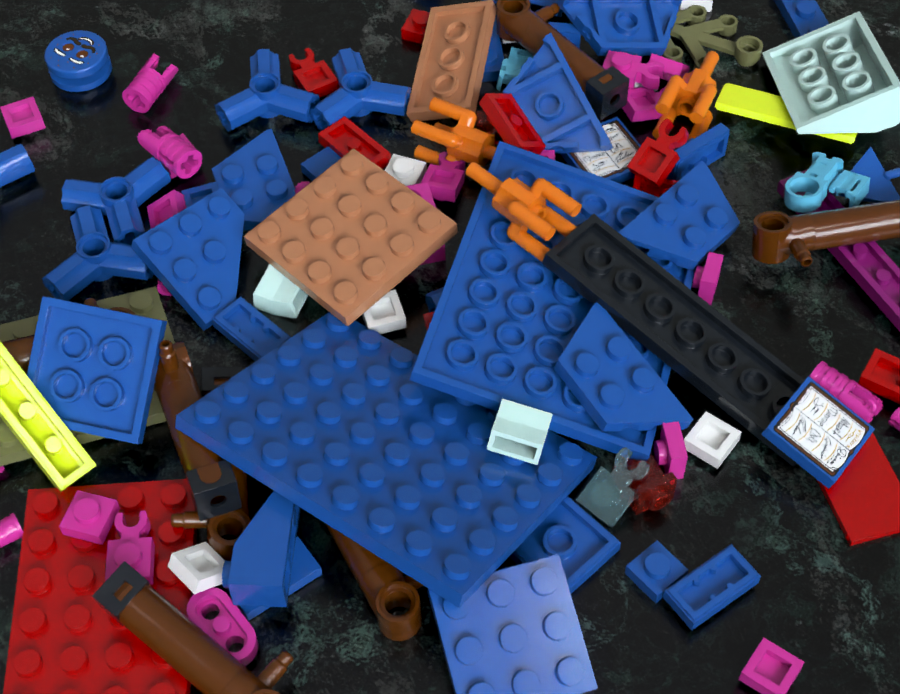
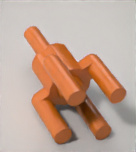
(690, 97)
(462, 141)
(528, 208)

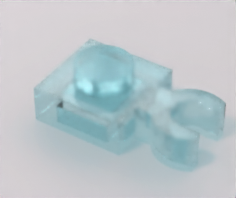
(609, 492)

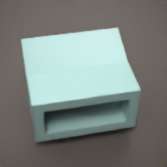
(278, 295)
(519, 431)

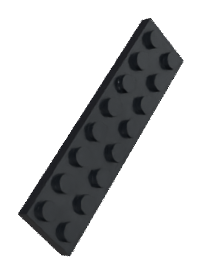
(676, 325)

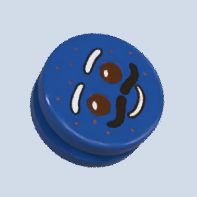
(78, 61)

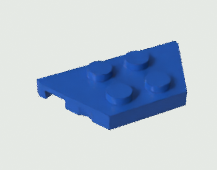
(623, 25)
(557, 103)
(256, 178)
(685, 220)
(616, 379)

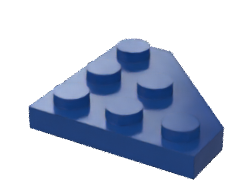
(197, 255)

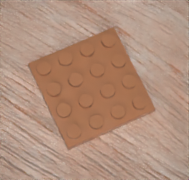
(351, 236)

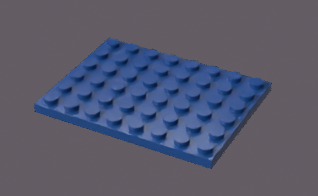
(512, 317)
(384, 456)

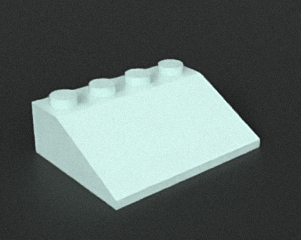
(836, 80)

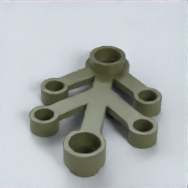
(746, 49)

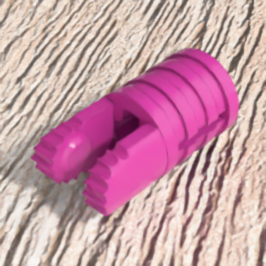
(147, 85)
(171, 151)
(847, 391)

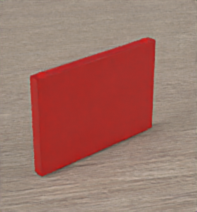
(866, 496)

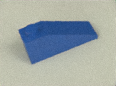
(264, 556)

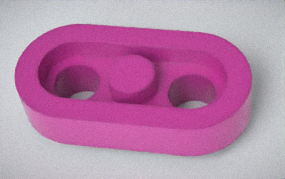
(227, 627)

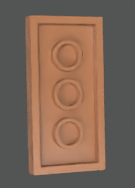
(452, 58)

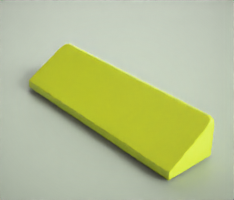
(763, 107)
(39, 426)

